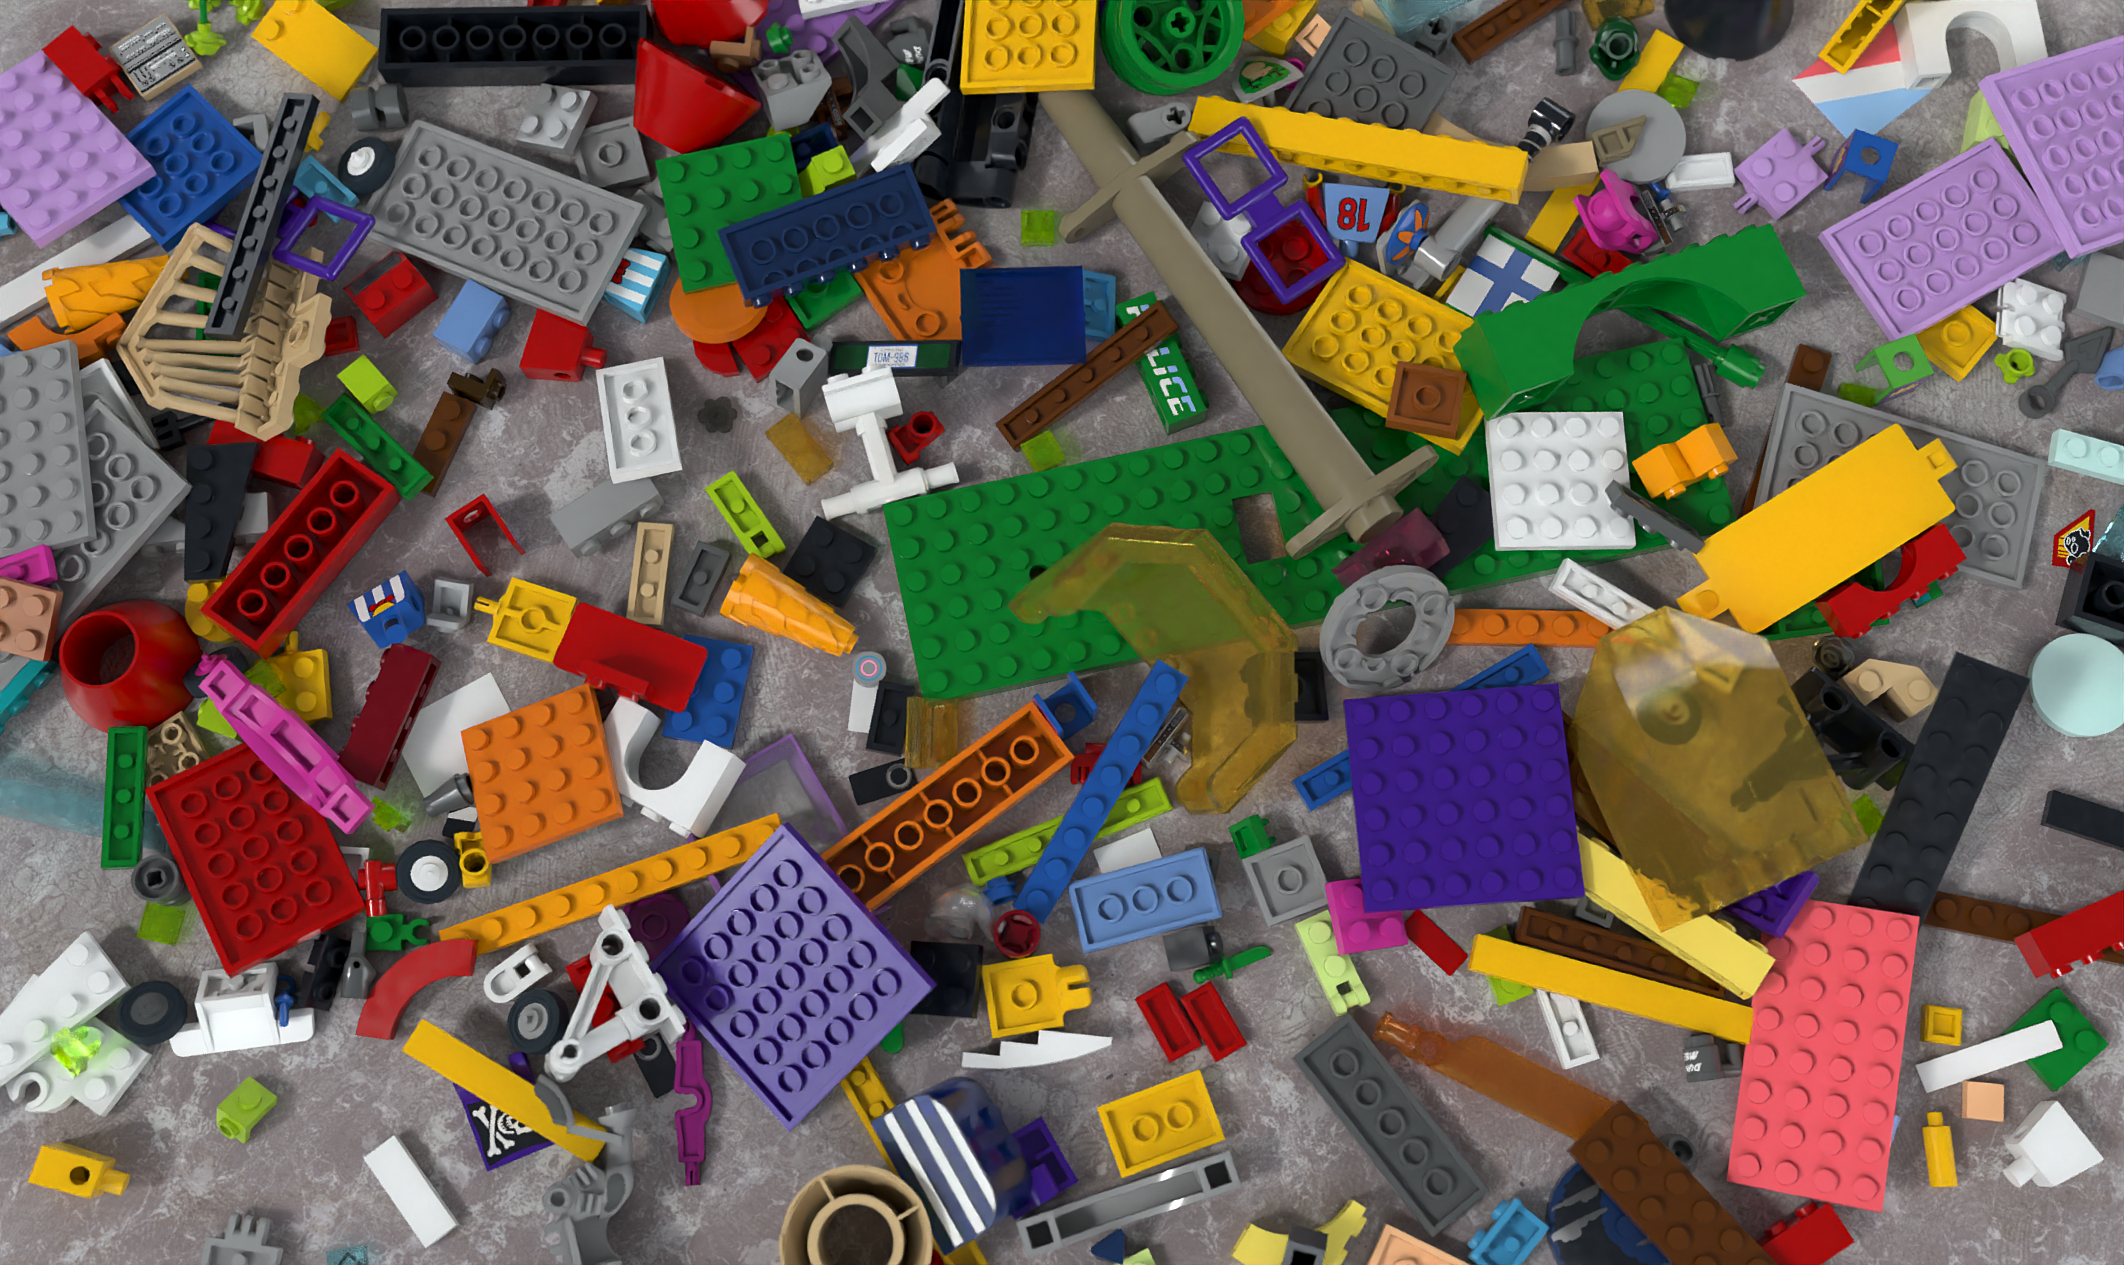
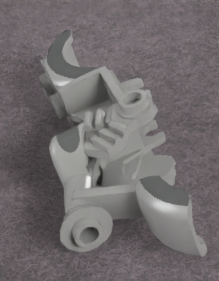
(588, 1194)

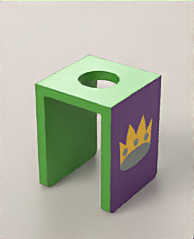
(1899, 381)

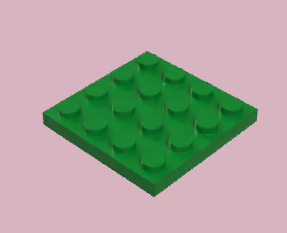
(717, 190)

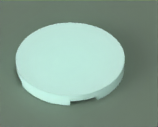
(2078, 685)

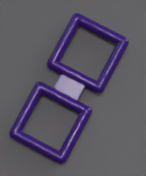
(1264, 210)
(295, 222)

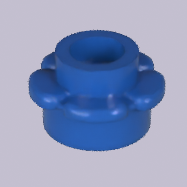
(1000, 890)

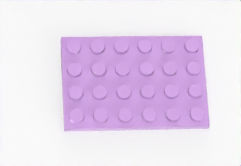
(59, 152)
(1943, 241)

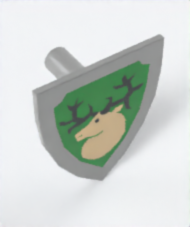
(1260, 77)

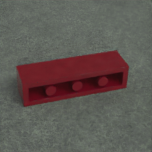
(388, 714)

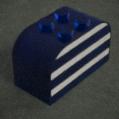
(957, 1159)

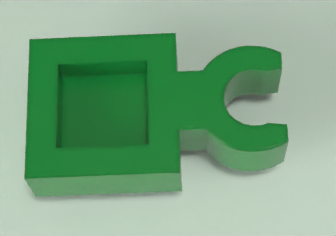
(390, 932)

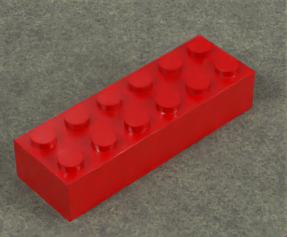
(301, 554)

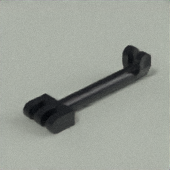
(175, 428)

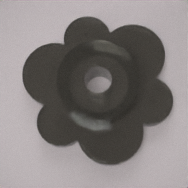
(722, 407)

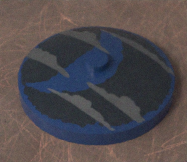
(1592, 1228)

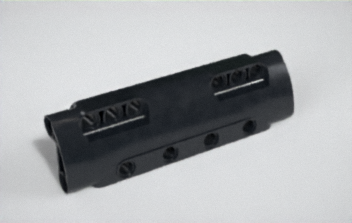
(992, 129)

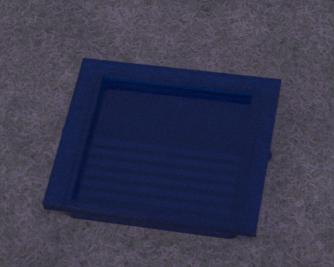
(1022, 316)

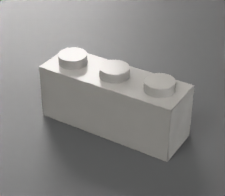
(605, 513)

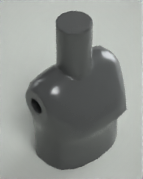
(357, 980)

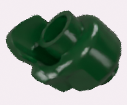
(1615, 47)

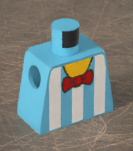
(638, 283)

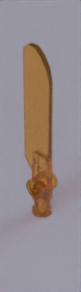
(1501, 1077)

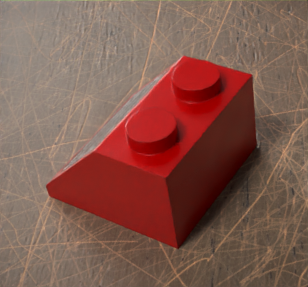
(391, 293)

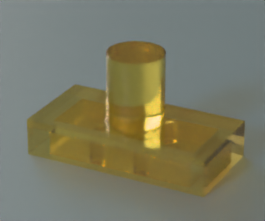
(799, 449)

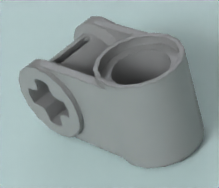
(1157, 127)

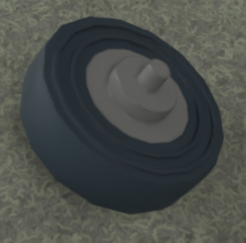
(152, 1012)

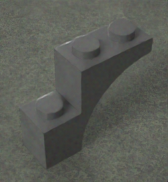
(869, 67)

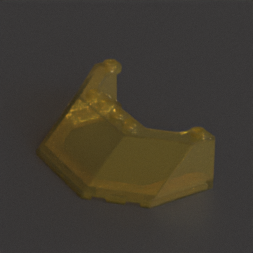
(1198, 612)

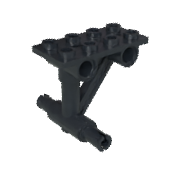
(1865, 742)

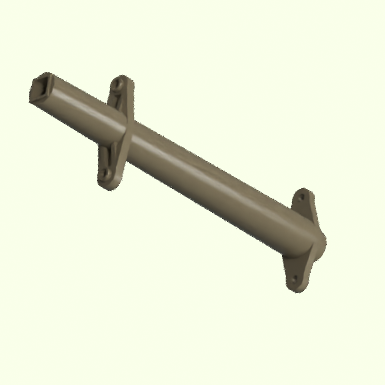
(1310, 439)

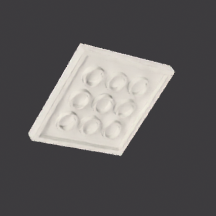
(1553, 478)

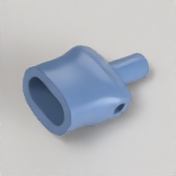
(2111, 372)

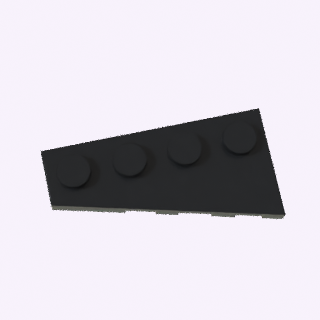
(214, 506)
(1464, 523)

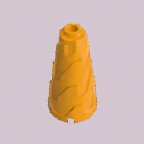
(93, 292)
(783, 608)

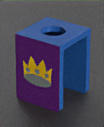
(1849, 159)

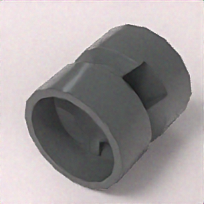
(378, 107)
(160, 881)

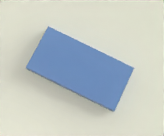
(1144, 900)

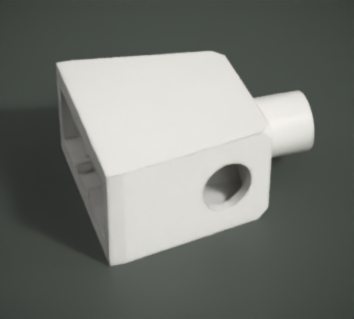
(2048, 1148)

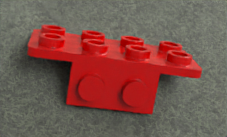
(630, 658)

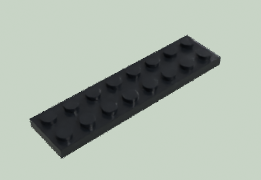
(1938, 787)

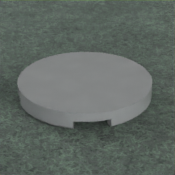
(1659, 142)

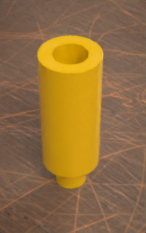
(1939, 1152)

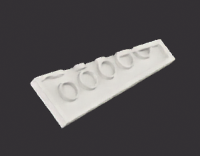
(63, 996)

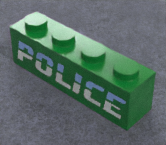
(1166, 374)

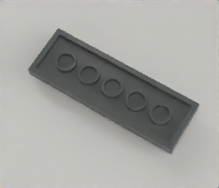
(1390, 1125)

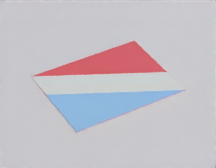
(1867, 94)

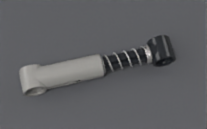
(1442, 252)

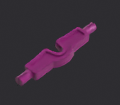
(691, 1121)

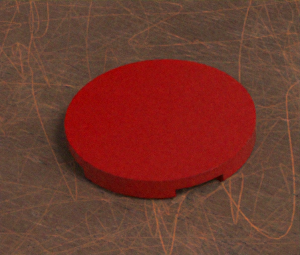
(1293, 256)

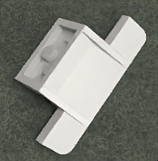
(903, 134)
(240, 1014)

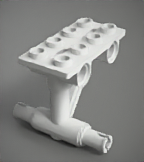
(865, 404)
(634, 989)

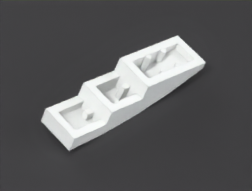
(1051, 1049)

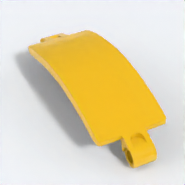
(1822, 530)

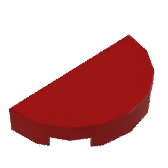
(716, 358)

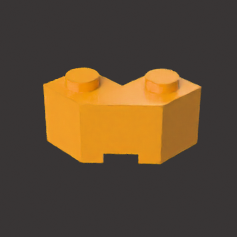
(1679, 464)

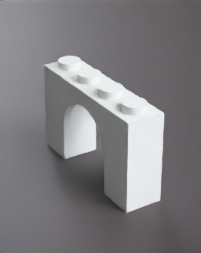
(1922, 27)
(689, 802)

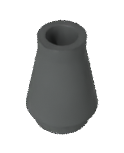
(450, 796)

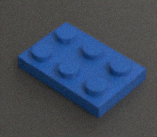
(717, 697)

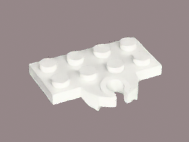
(98, 1087)

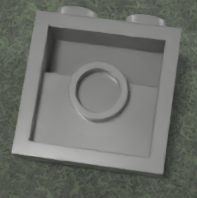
(655, 224)

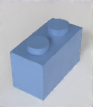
(472, 322)

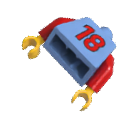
(1352, 211)

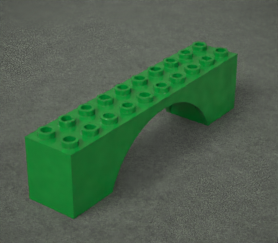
(1722, 287)

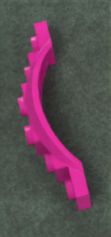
(288, 747)

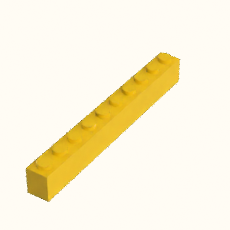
(1370, 150)

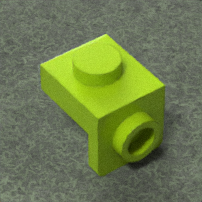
(244, 1109)

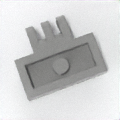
(243, 1245)

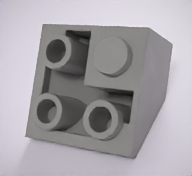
(791, 87)

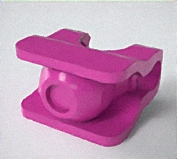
(1612, 217)

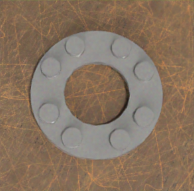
(1424, 643)

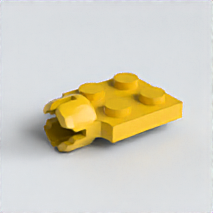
(1032, 994)

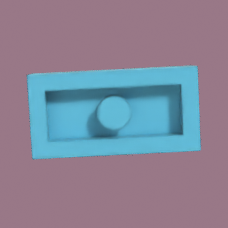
(317, 180)

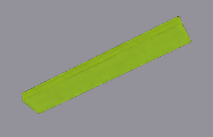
(1025, 847)

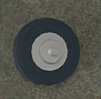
(537, 1021)

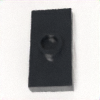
(889, 719)

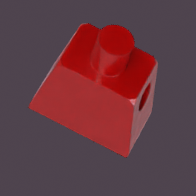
(559, 350)

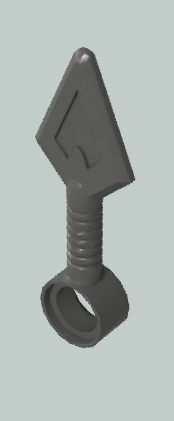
(2082, 355)

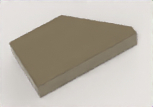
(1616, 141)

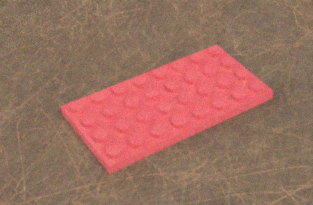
(1826, 1056)

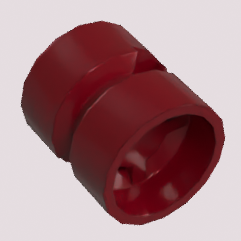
(1017, 934)

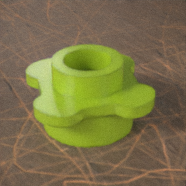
(2021, 359)

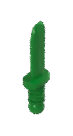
(1231, 963)

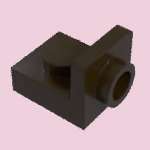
(476, 390)

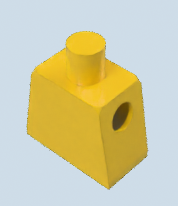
(64, 1168)

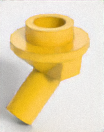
(320, 122)

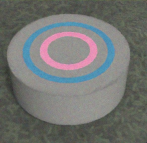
(869, 669)

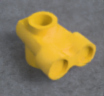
(472, 854)

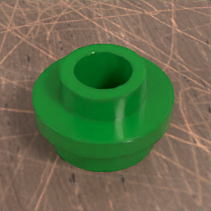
(779, 38)

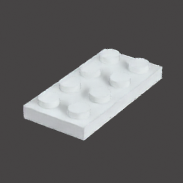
(638, 420)

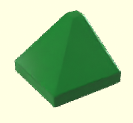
(907, 82)

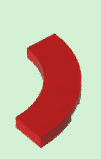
(409, 976)

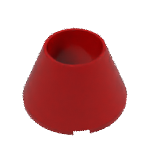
(706, 20)
(684, 102)
(153, 683)

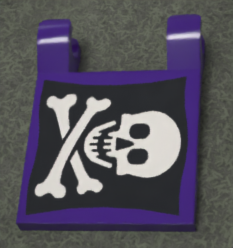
(496, 1133)

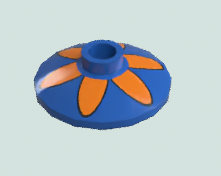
(1408, 234)

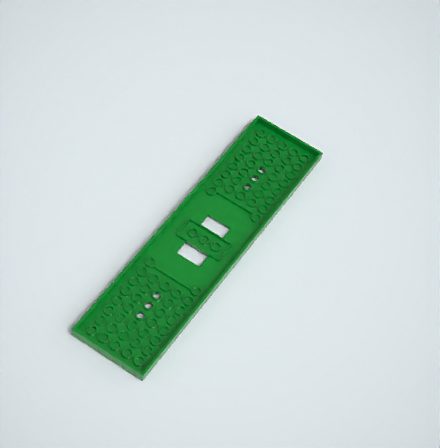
(975, 545)

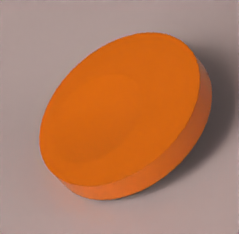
(713, 314)

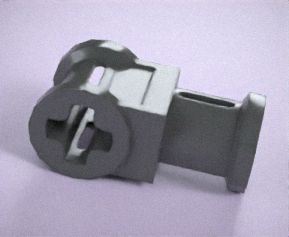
(1432, 44)

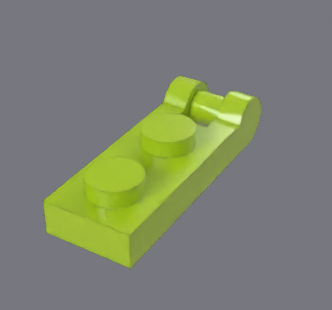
(744, 515)

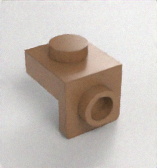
(737, 56)

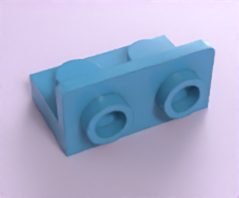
(1099, 305)

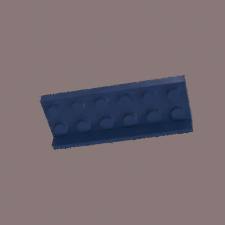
(827, 235)

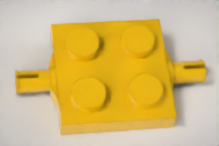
(529, 619)
(306, 681)

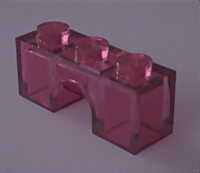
(1408, 540)

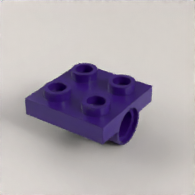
(1776, 906)
(1047, 1164)

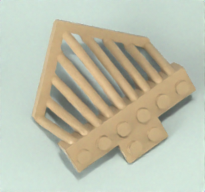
(281, 341)

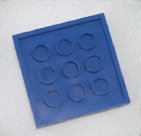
(197, 164)

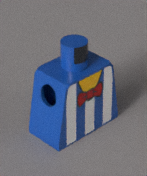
(390, 610)

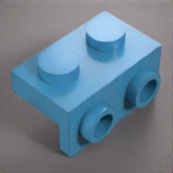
(1509, 1237)

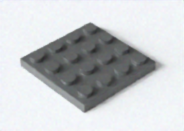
(1371, 79)

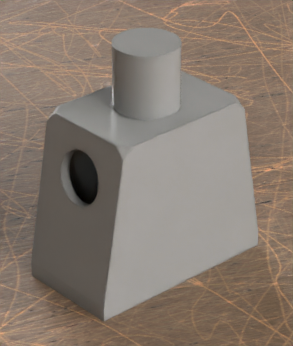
(800, 375)

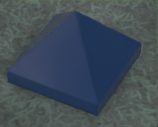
(1111, 1248)

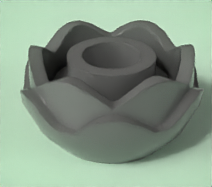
(1833, 655)
(1682, 1148)

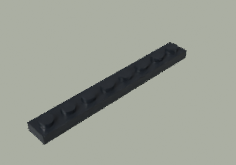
(261, 217)

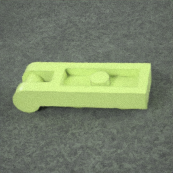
(1331, 969)

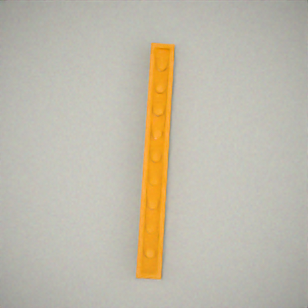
(615, 887)

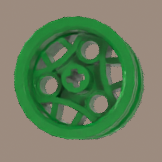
(1170, 29)

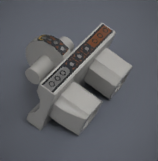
(1670, 215)
(1170, 728)

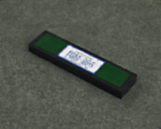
(905, 357)

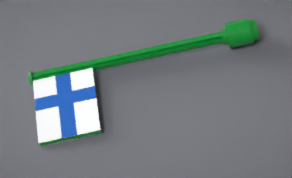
(1515, 271)

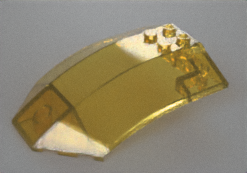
(1705, 765)

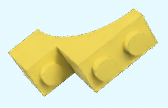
(1268, 1248)

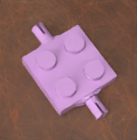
(1779, 174)

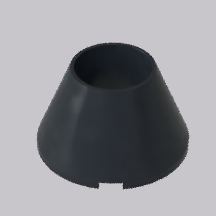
(1729, 27)

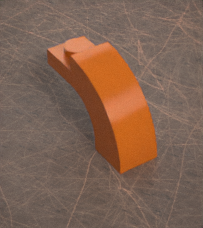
(91, 343)

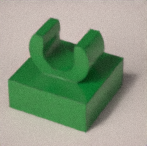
(1250, 836)

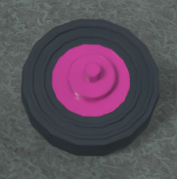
(203, 667)

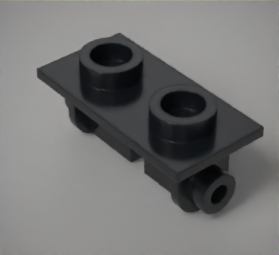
(320, 987)

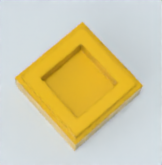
(1941, 1025)

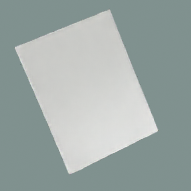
(435, 742)

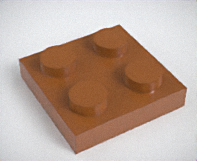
(1426, 399)

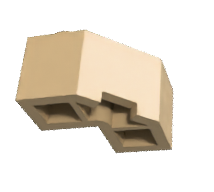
(1898, 686)

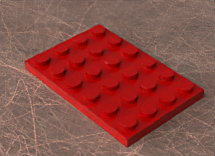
(253, 858)

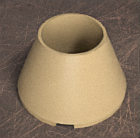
(817, 1203)

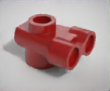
(907, 439)
(376, 880)

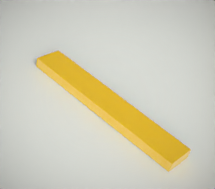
(497, 1087)

